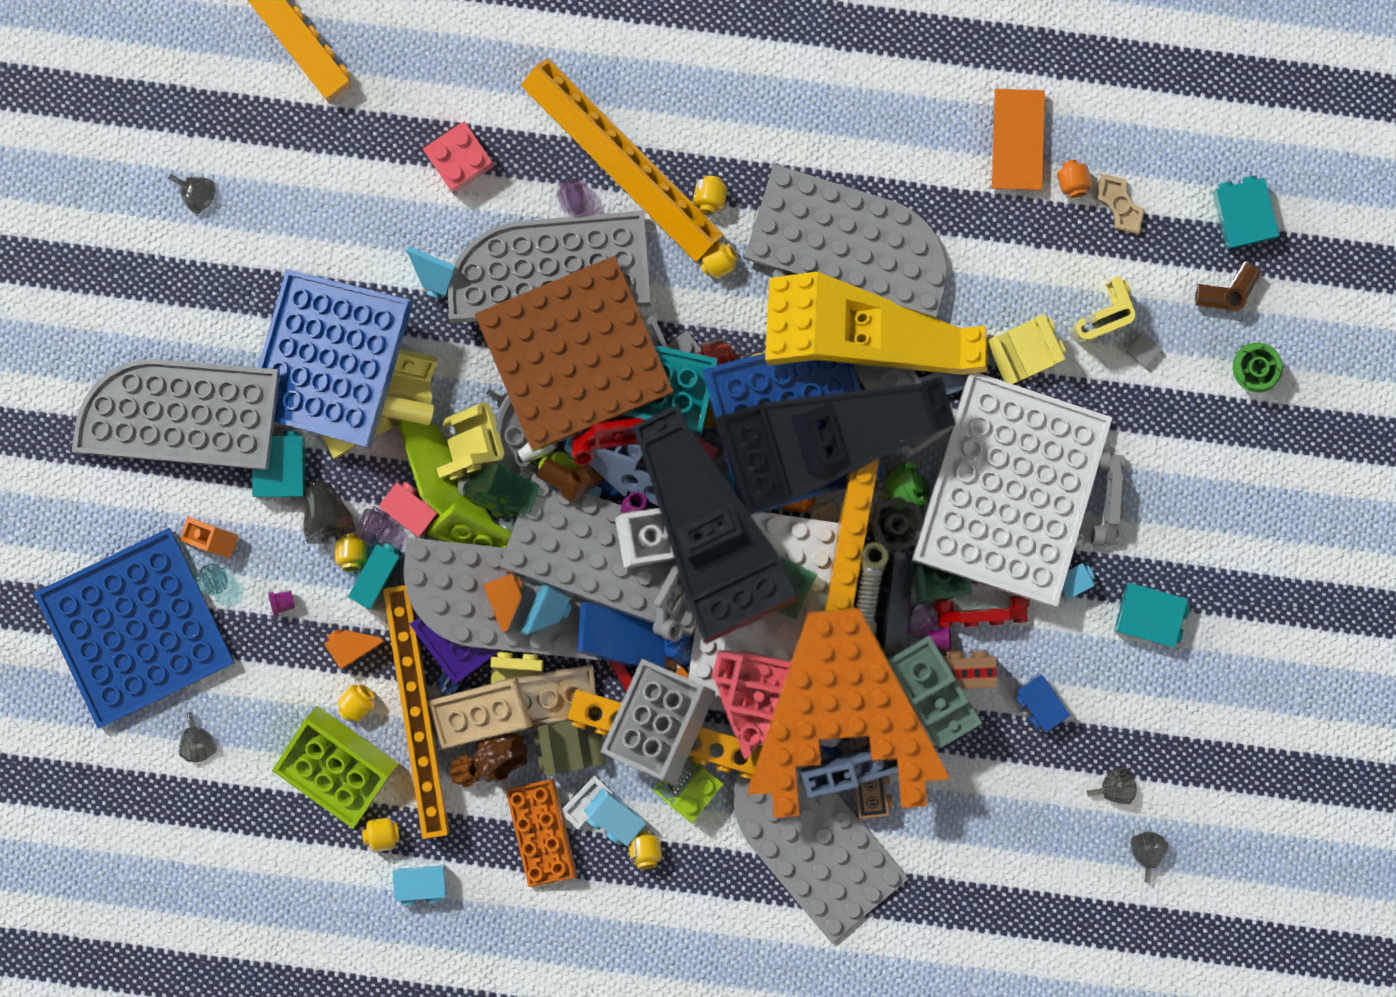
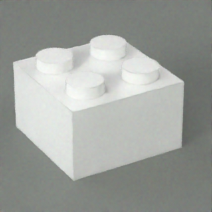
(643, 538)

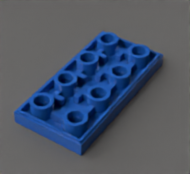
(618, 637)

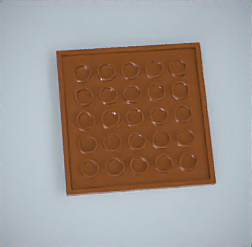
(573, 353)

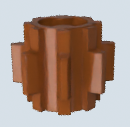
(464, 771)

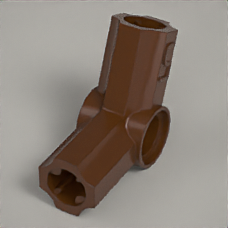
(1241, 285)
(571, 483)

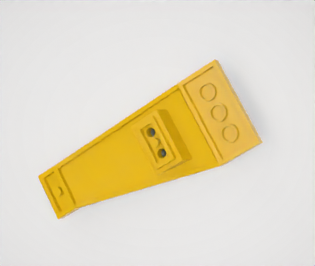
(822, 318)

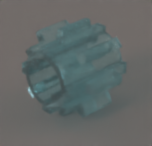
(212, 579)

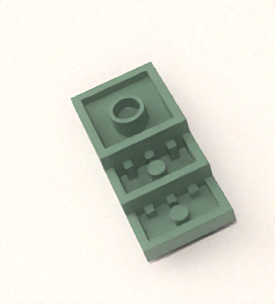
(934, 692)

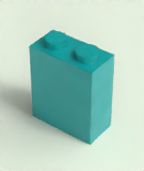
(1245, 212)
(286, 469)
(376, 575)
(1151, 615)

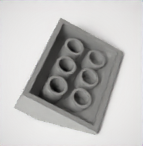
(658, 721)

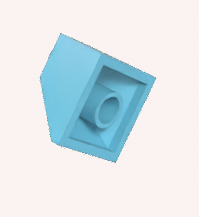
(432, 272)
(546, 610)

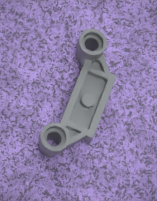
(1113, 509)
(667, 606)

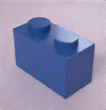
(1042, 703)

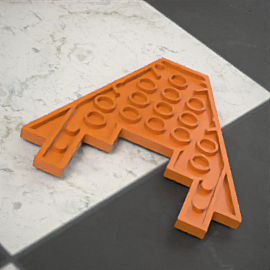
(841, 690)

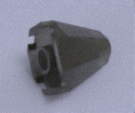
(325, 514)
(896, 524)

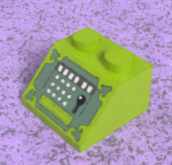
(692, 790)

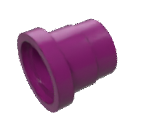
(626, 507)
(281, 602)
(941, 638)

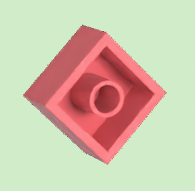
(458, 157)
(409, 509)

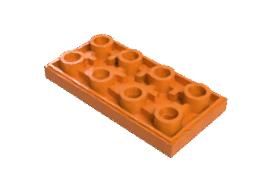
(1018, 139)
(541, 832)

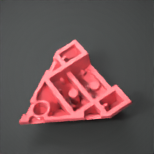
(749, 692)

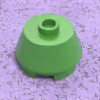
(1257, 367)
(907, 484)

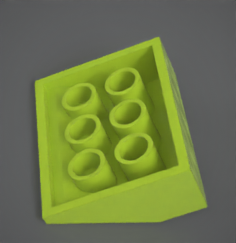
(334, 766)

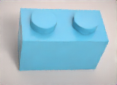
(614, 817)
(419, 883)

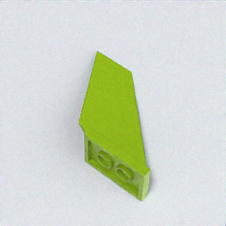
(459, 518)

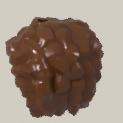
(500, 756)

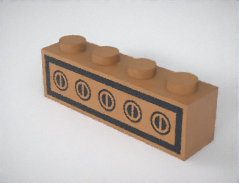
(871, 795)

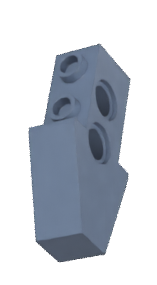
(624, 469)
(845, 772)

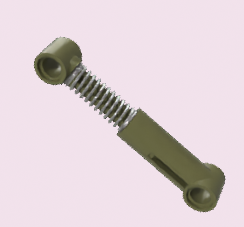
(870, 583)

